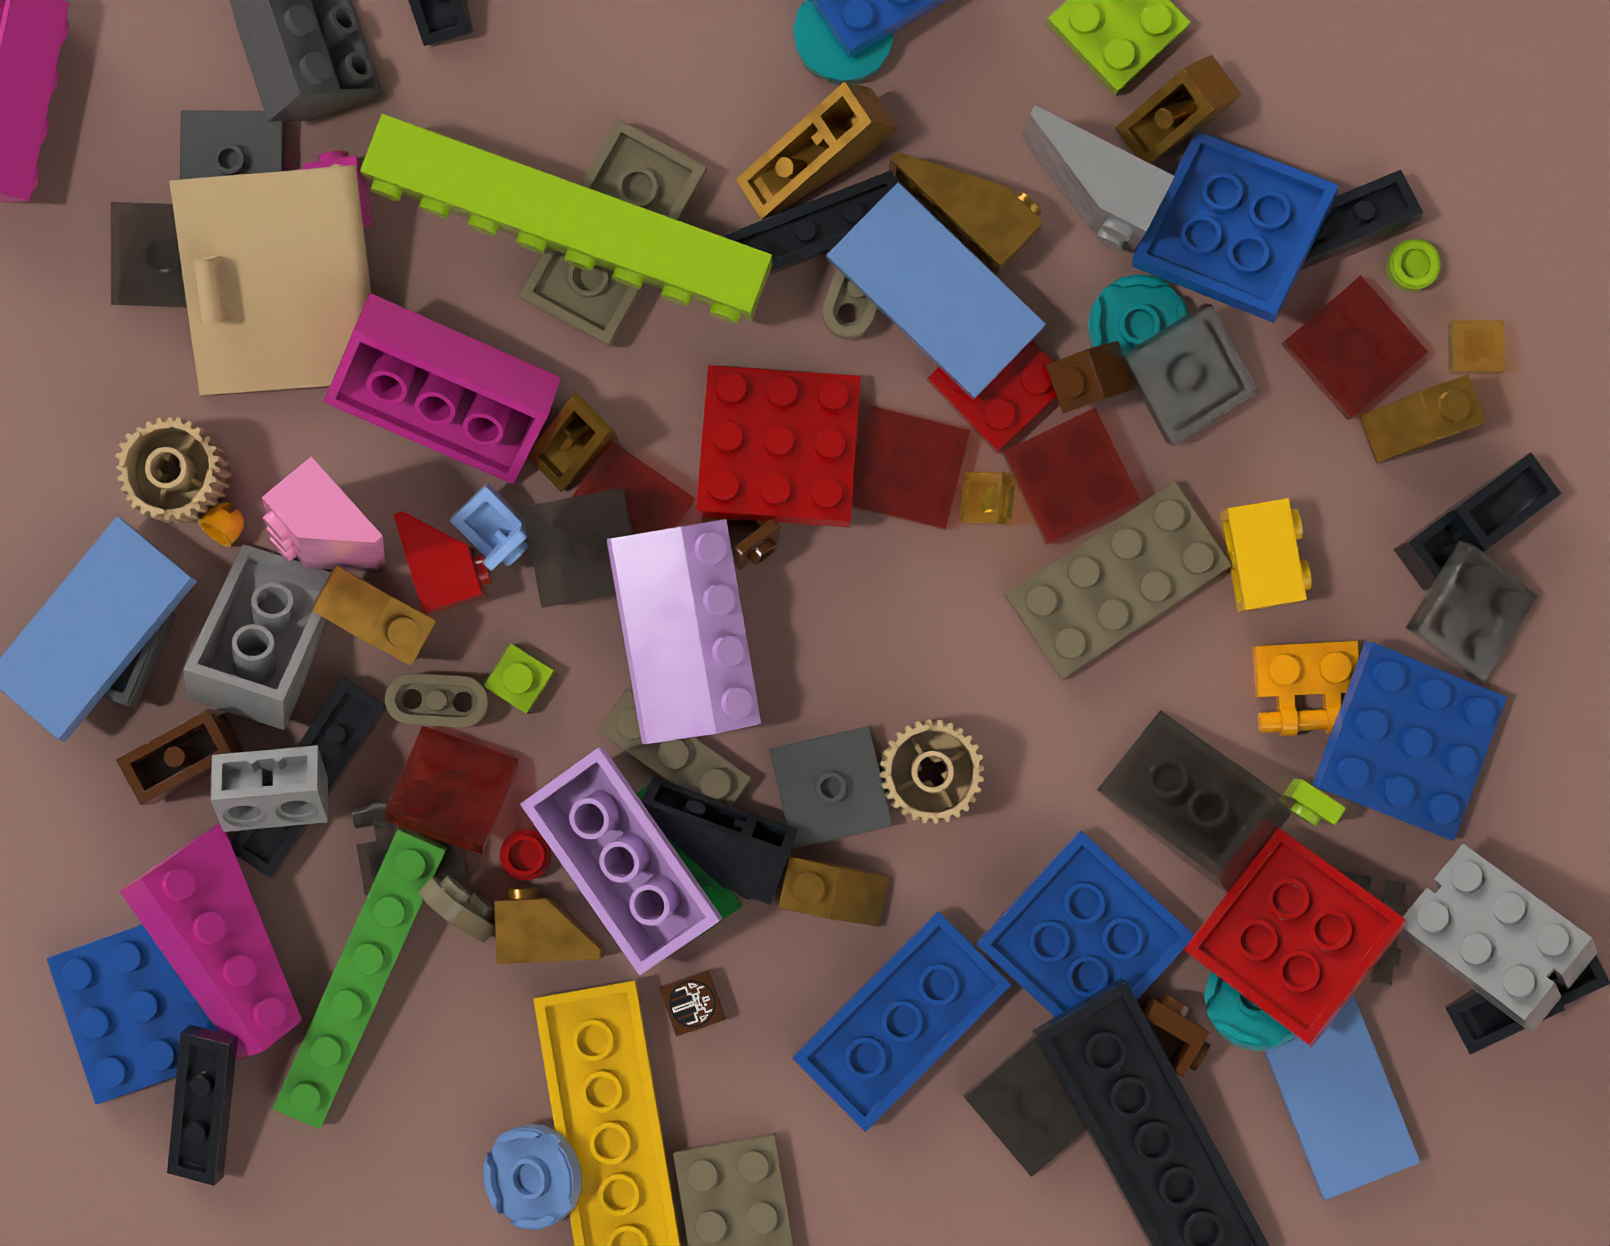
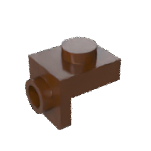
(751, 540)
(1173, 1018)

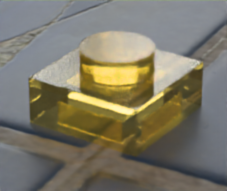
(1476, 347)
(987, 498)

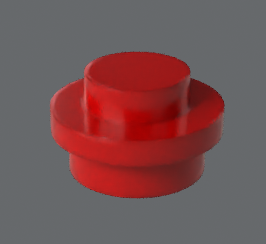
(525, 854)

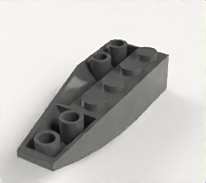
(306, 56)

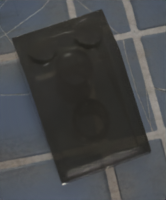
(1195, 800)

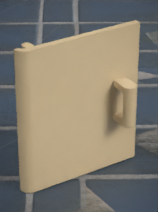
(271, 275)

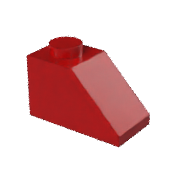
(441, 567)

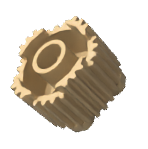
(150, 487)
(938, 743)

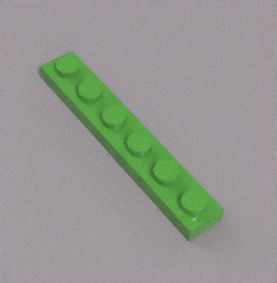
(359, 978)

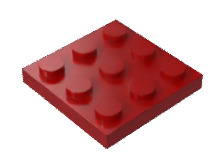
(778, 446)
(1295, 937)

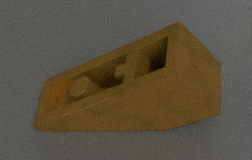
(817, 149)
(976, 210)

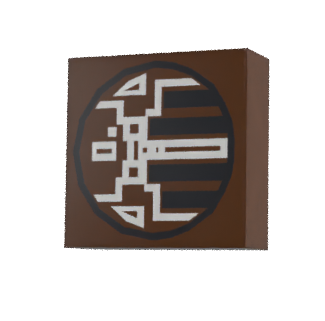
(692, 1002)

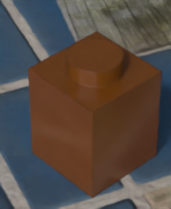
(1089, 376)

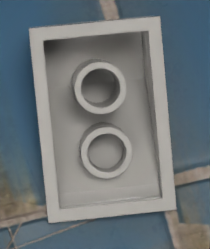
(1102, 182)
(258, 639)

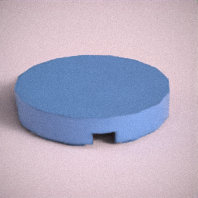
(532, 1176)

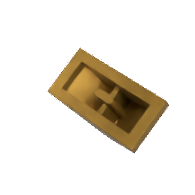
(571, 443)

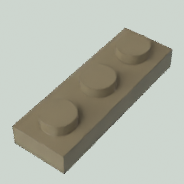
(678, 761)

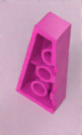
(215, 940)

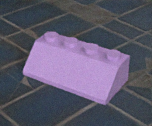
(684, 632)
(621, 860)

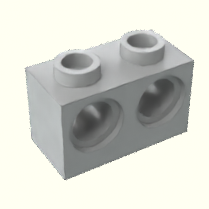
(269, 788)

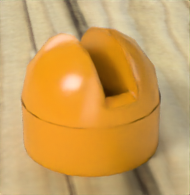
(222, 525)

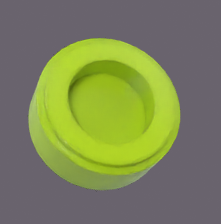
(1413, 265)

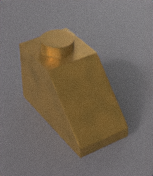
(1178, 109)
(1422, 418)
(373, 615)
(833, 891)
(540, 930)

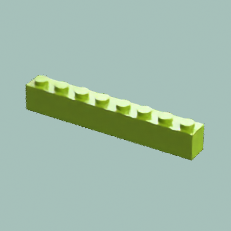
(566, 218)

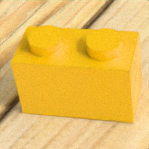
(1265, 555)

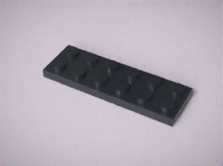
(1145, 1124)

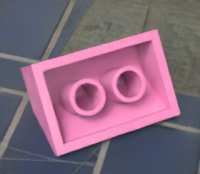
(320, 523)

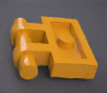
(1302, 671)

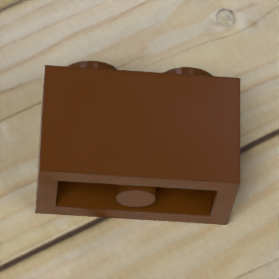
(178, 756)

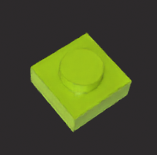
(519, 678)
(1312, 804)

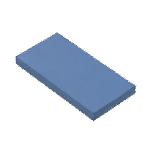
(935, 291)
(91, 628)
(1342, 1106)

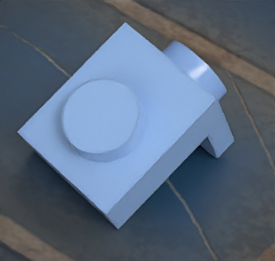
(492, 527)

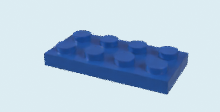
(901, 1021)

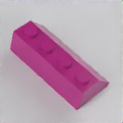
(28, 77)
(442, 389)

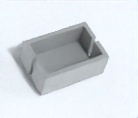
(1498, 937)

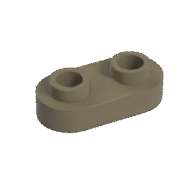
(843, 294)
(438, 700)
(453, 904)

